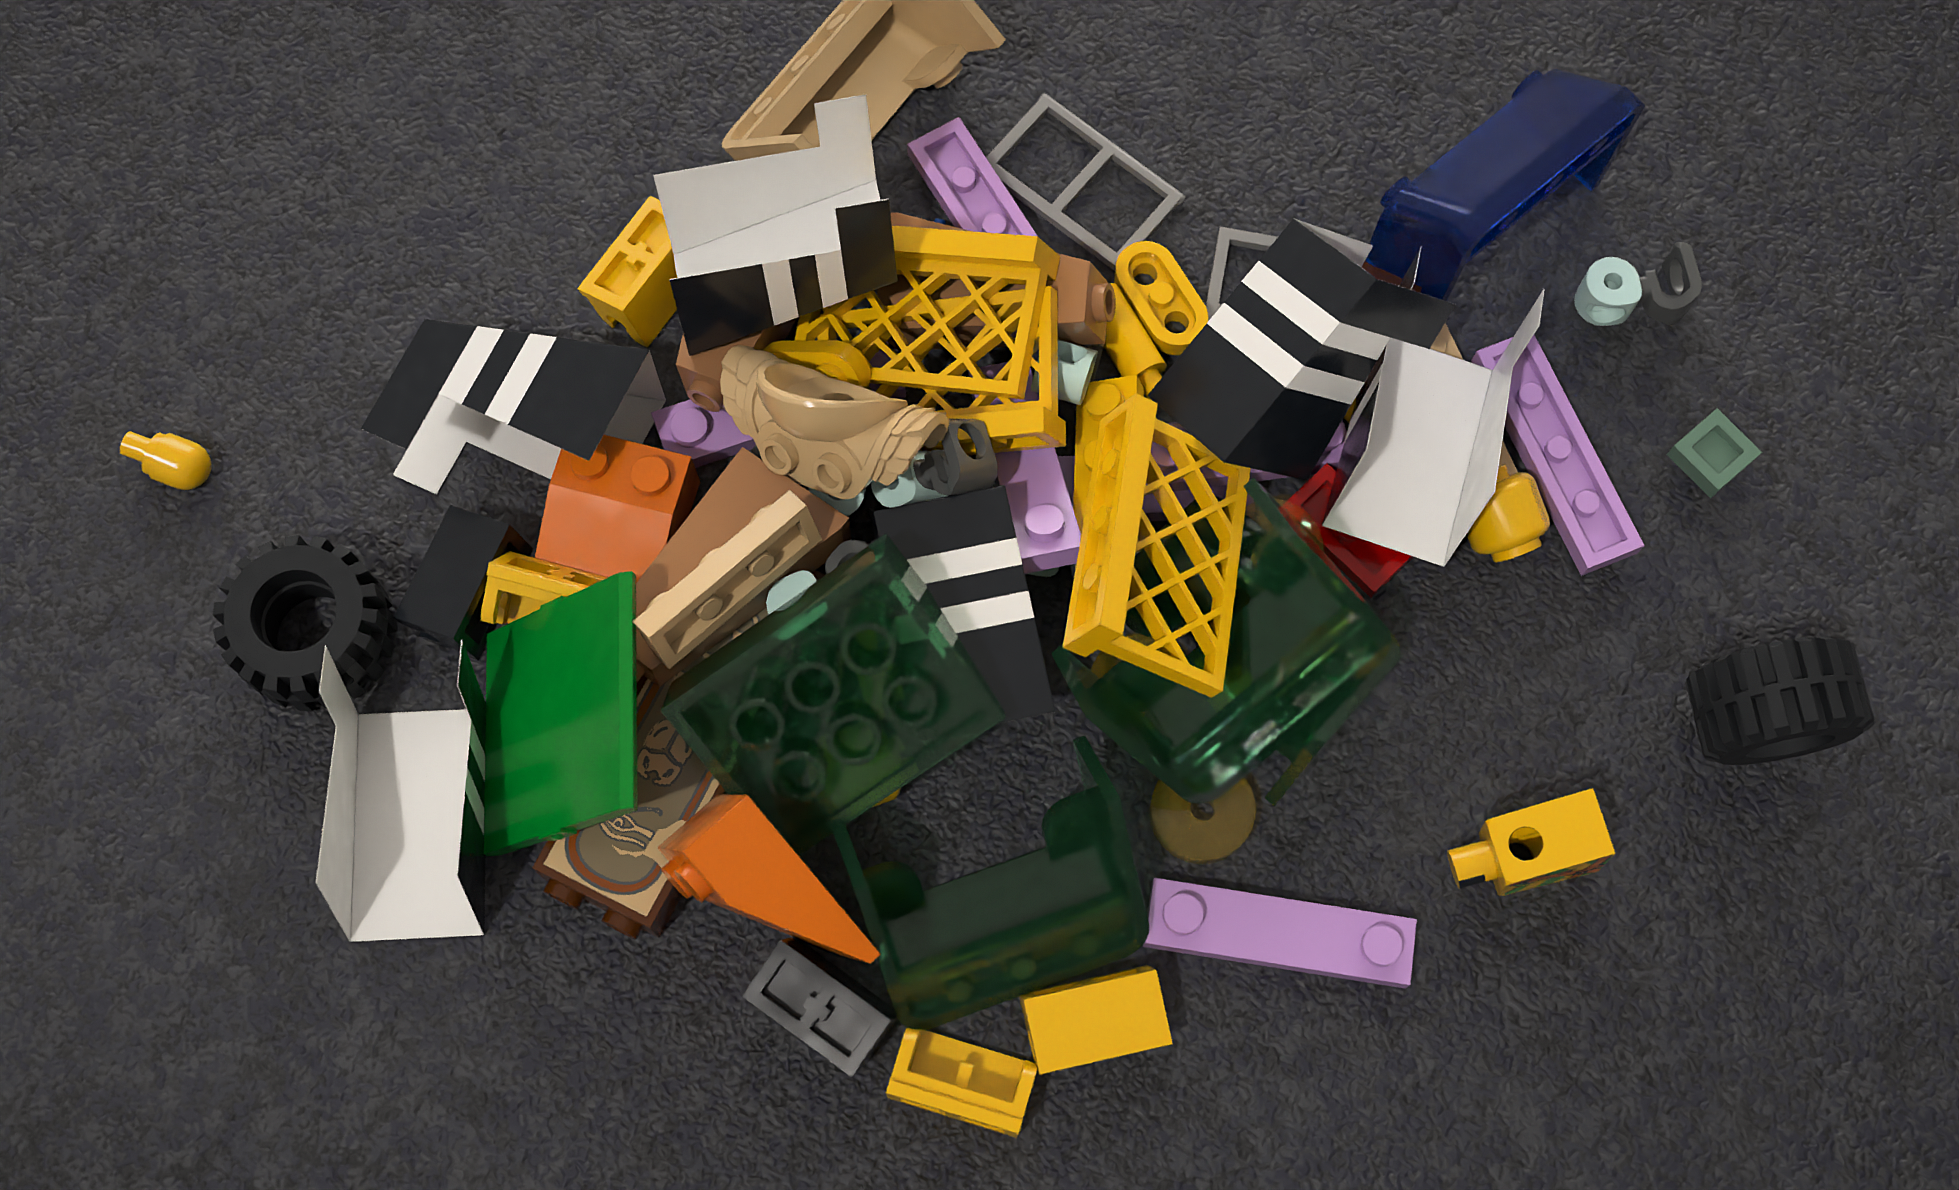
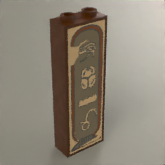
(619, 859)

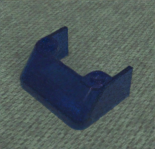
(1499, 173)

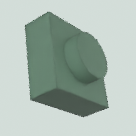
(1713, 453)

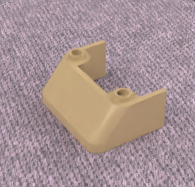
(862, 50)

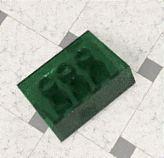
(834, 697)

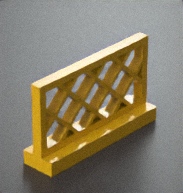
(947, 256)
(1010, 424)
(1109, 542)

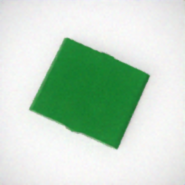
(561, 717)

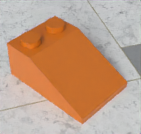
(615, 507)
(746, 866)

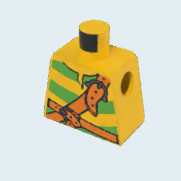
(1562, 835)

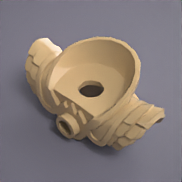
(823, 427)

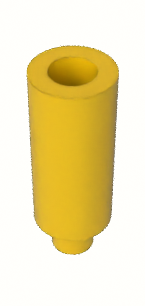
(1131, 345)

